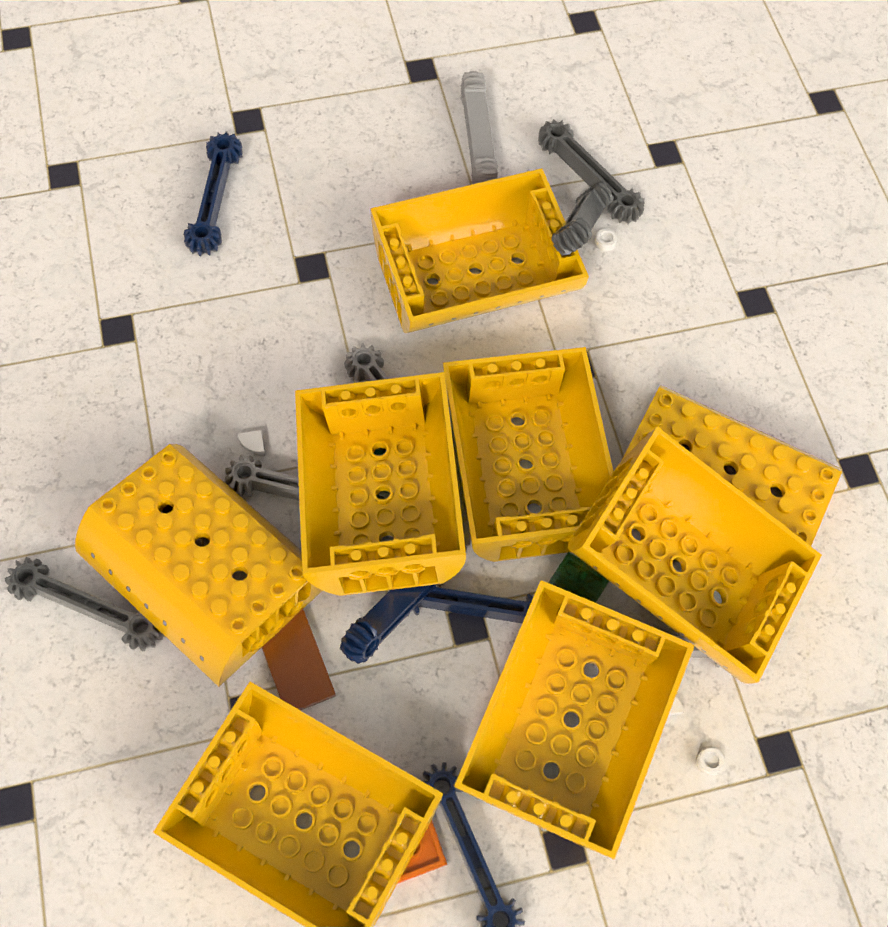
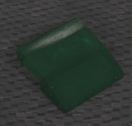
(579, 578)

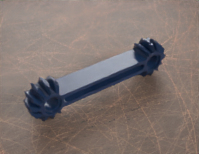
(222, 151)
(476, 604)
(368, 632)
(470, 850)

